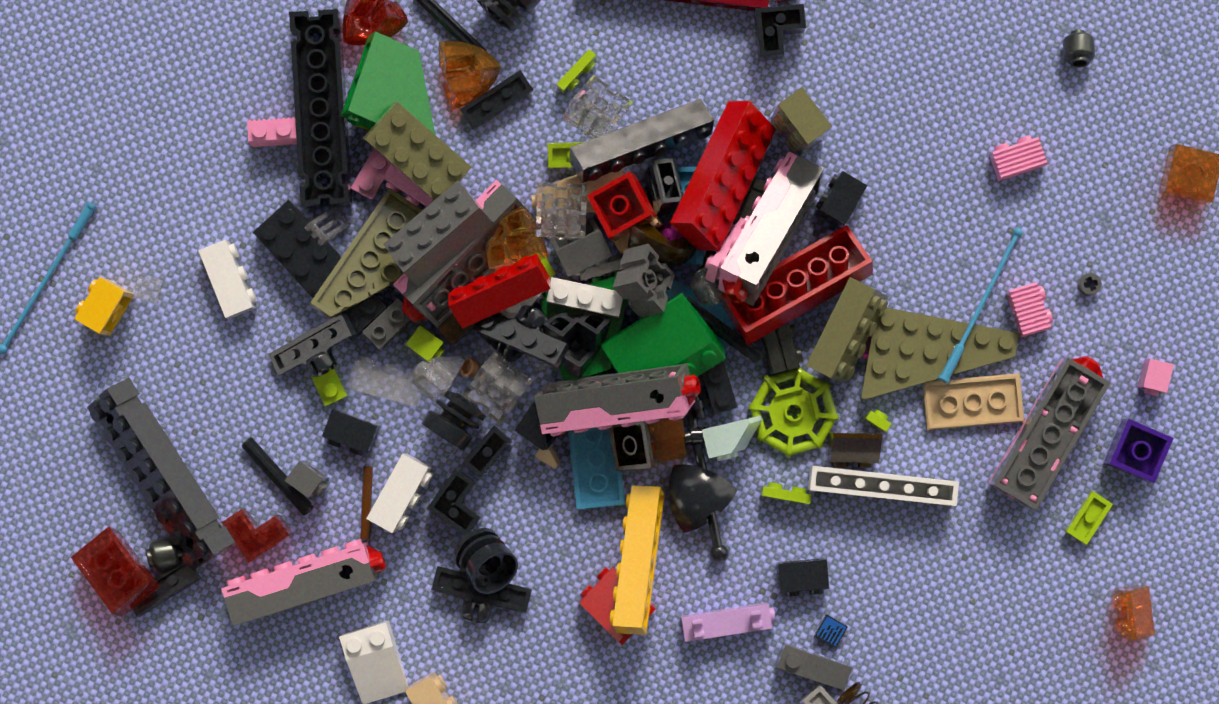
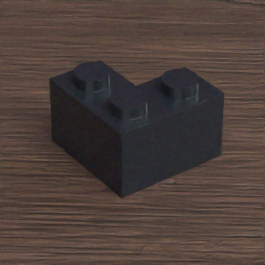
(772, 24)
(841, 200)
(449, 503)

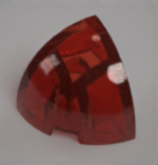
(367, 16)

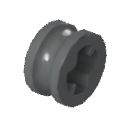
(1086, 291)

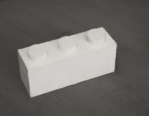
(228, 278)
(584, 297)

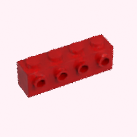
(499, 290)

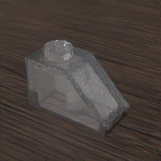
(436, 375)

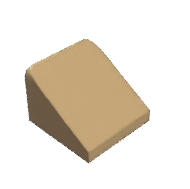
(548, 457)

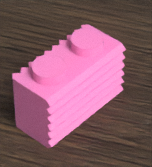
(272, 132)
(1017, 159)
(1029, 309)

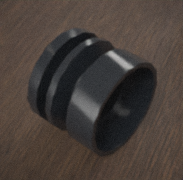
(503, 10)
(454, 419)
(485, 560)

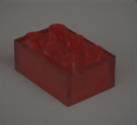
(115, 571)

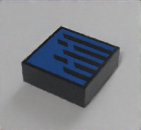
(831, 630)

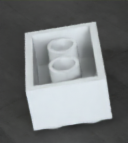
(400, 493)

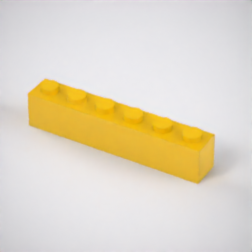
(638, 560)

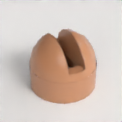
(470, 367)

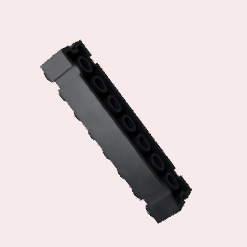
(318, 106)
(160, 474)

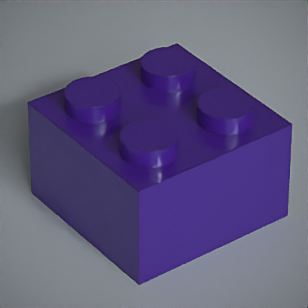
(1138, 450)

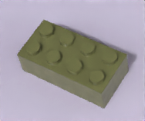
(800, 122)
(416, 151)
(848, 331)

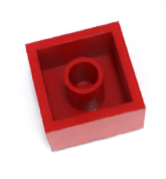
(621, 206)

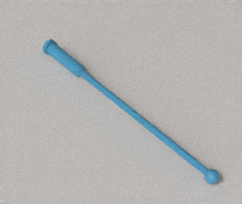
(72, 235)
(959, 348)

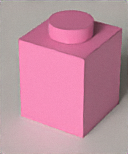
(1155, 377)

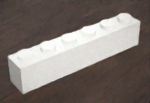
(883, 485)

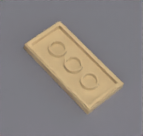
(973, 401)

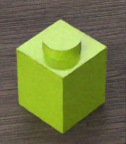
(426, 344)

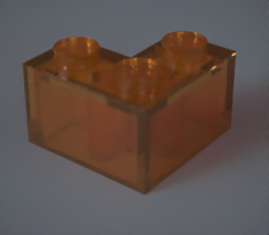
(668, 440)

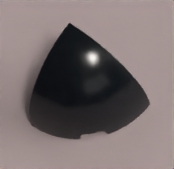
(582, 334)
(696, 495)

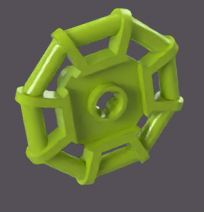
(805, 419)

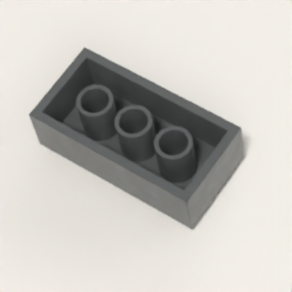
(438, 234)

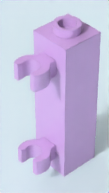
(727, 621)

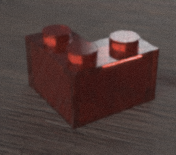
(254, 539)

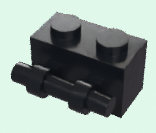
(718, 392)

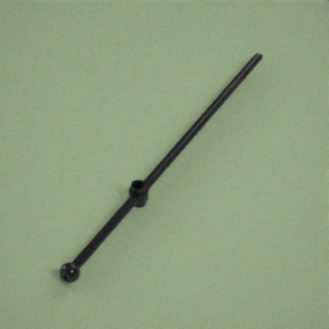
(695, 438)

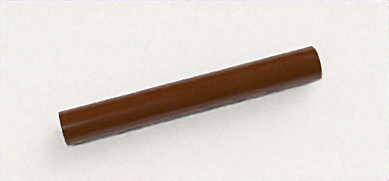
(366, 501)

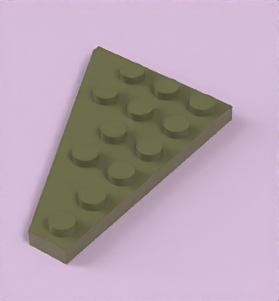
(366, 264)
(916, 347)

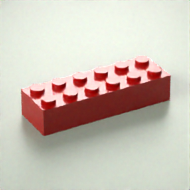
(723, 175)
(801, 284)

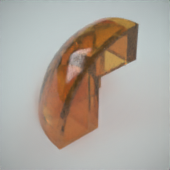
(466, 72)
(515, 240)

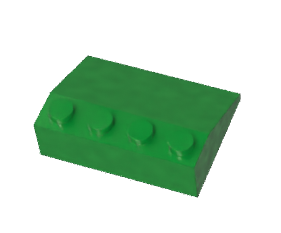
(666, 340)

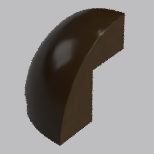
(672, 252)

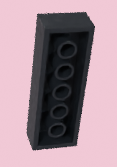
(309, 261)

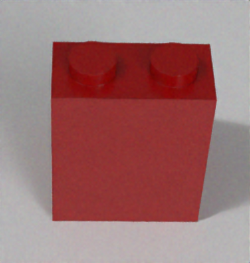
(599, 601)

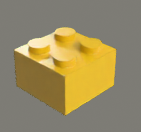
(103, 306)

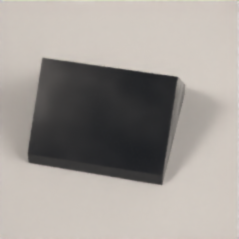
(530, 429)

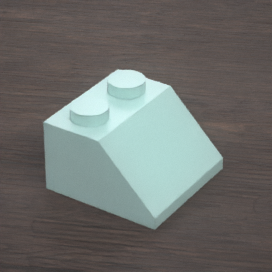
(728, 439)

